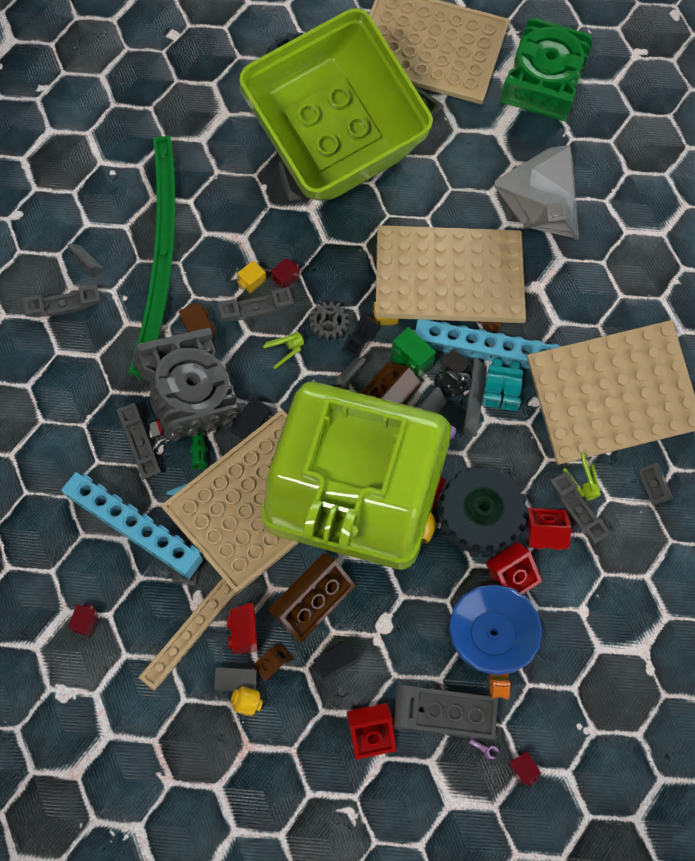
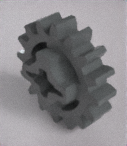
(332, 315)

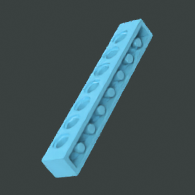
(478, 349)
(80, 484)

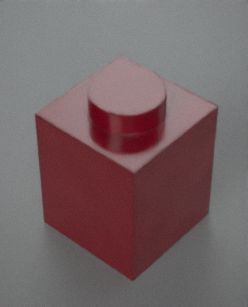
(285, 273)
(83, 620)
(524, 769)

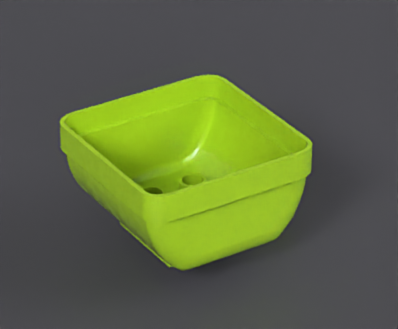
(336, 105)
(355, 474)

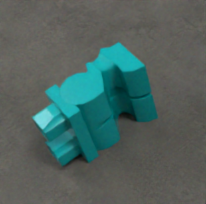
(504, 379)

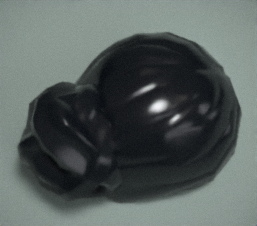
(452, 383)

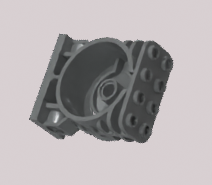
(172, 399)

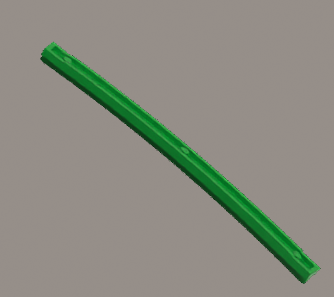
(164, 245)

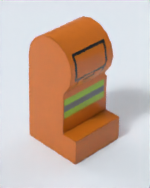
(499, 686)

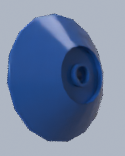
(500, 611)

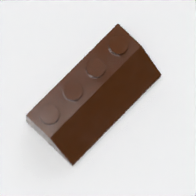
(392, 383)
(312, 597)

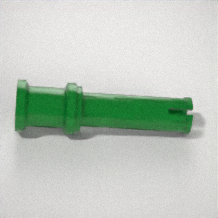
(198, 452)

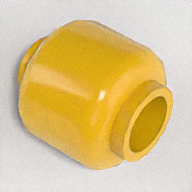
(246, 701)

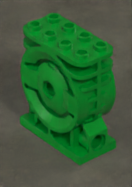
(547, 69)

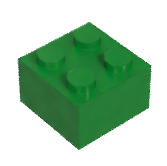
(413, 352)

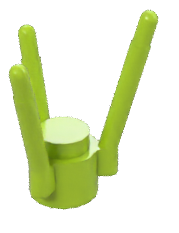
(293, 341)
(590, 489)

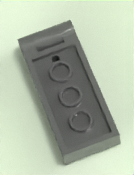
(445, 713)

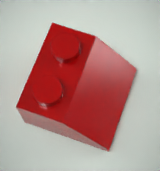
(548, 528)
(514, 569)
(243, 629)
(371, 731)

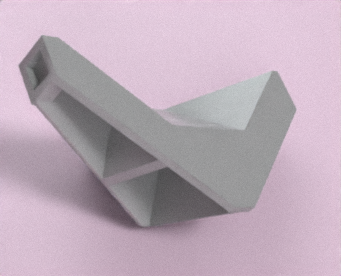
(543, 192)

